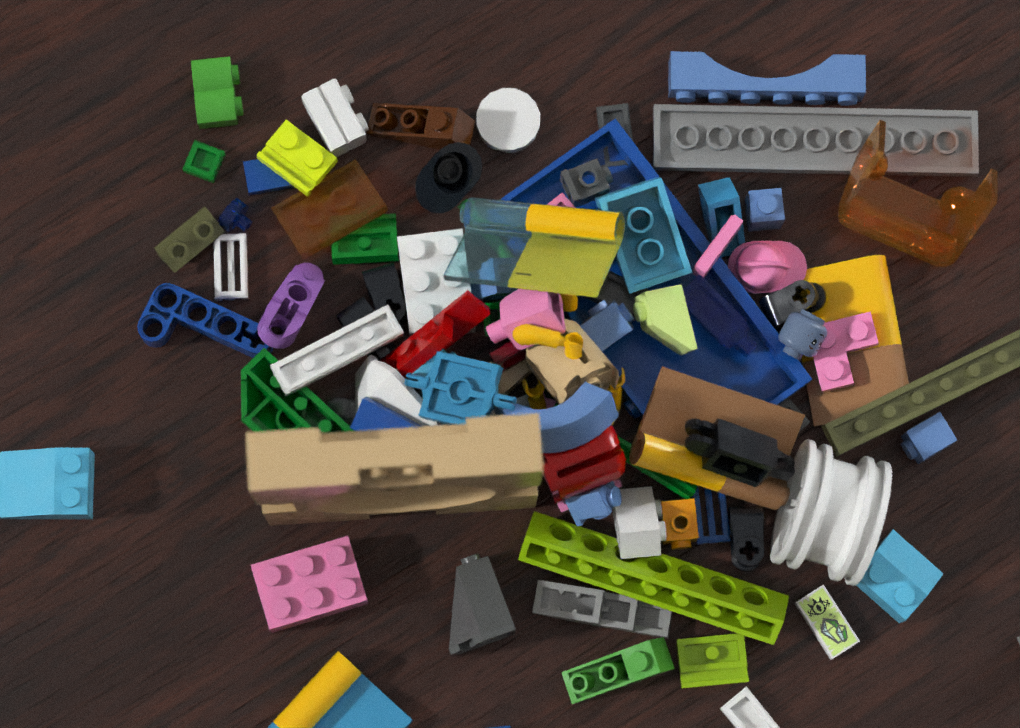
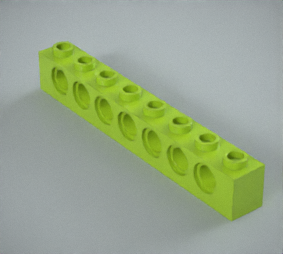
(654, 579)

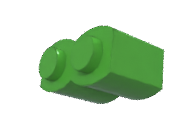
(215, 92)

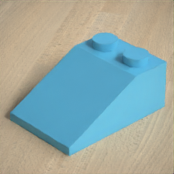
(651, 240)
(47, 483)

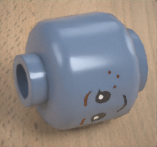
(802, 334)

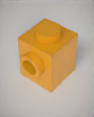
(680, 523)

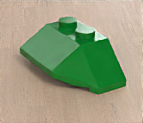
(268, 409)

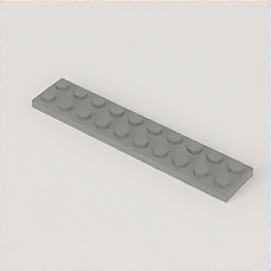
(812, 139)

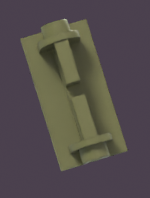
(189, 239)

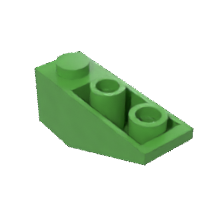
(618, 670)

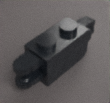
(737, 452)

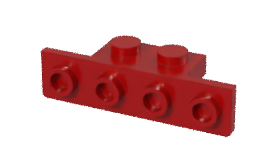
(438, 333)

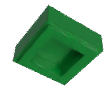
(204, 161)

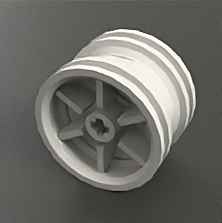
(832, 513)

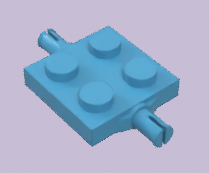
(459, 389)

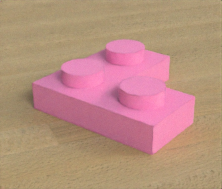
(842, 338)

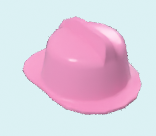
(767, 265)

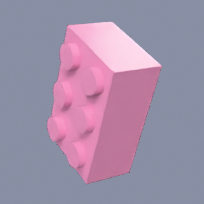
(309, 584)

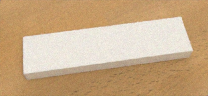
(337, 350)

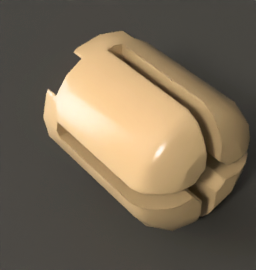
(565, 375)

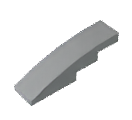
(601, 609)

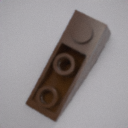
(420, 125)

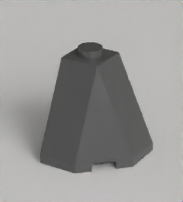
(478, 607)

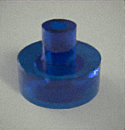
(235, 216)

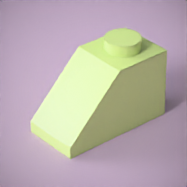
(666, 318)

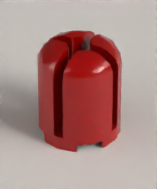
(585, 466)

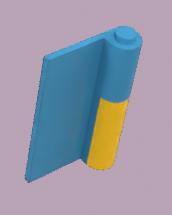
(341, 699)

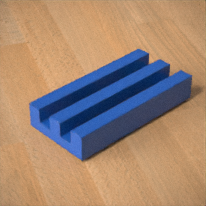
(712, 538)

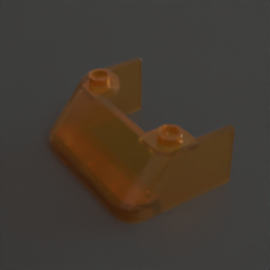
(907, 218)

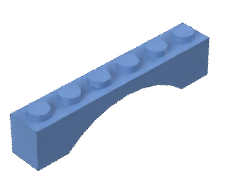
(700, 77)

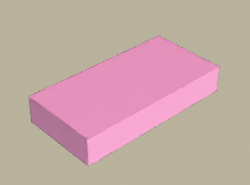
(717, 246)

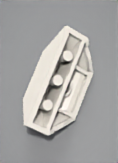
(387, 387)

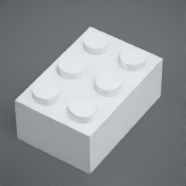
(422, 264)

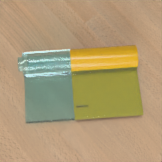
(536, 246)

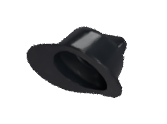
(448, 177)

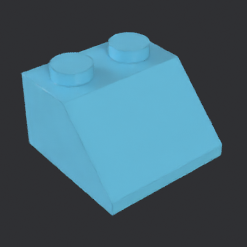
(898, 577)

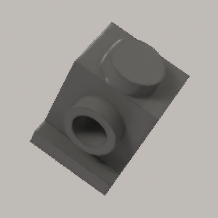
(580, 192)

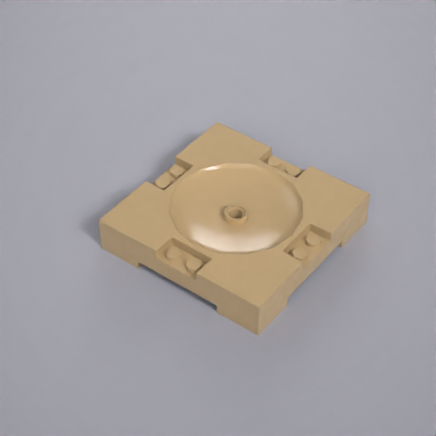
(357, 474)

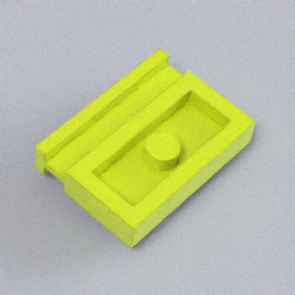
(297, 158)

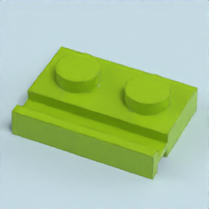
(712, 660)

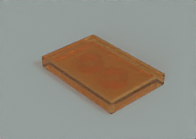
(333, 210)

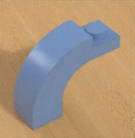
(573, 421)

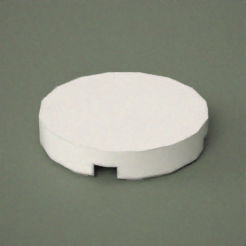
(508, 120)

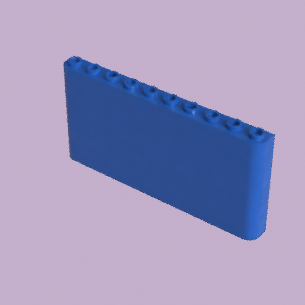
(763, 374)

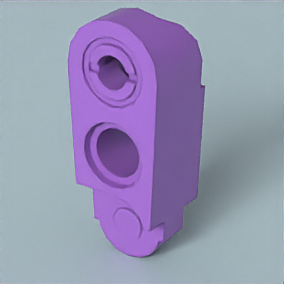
(290, 305)

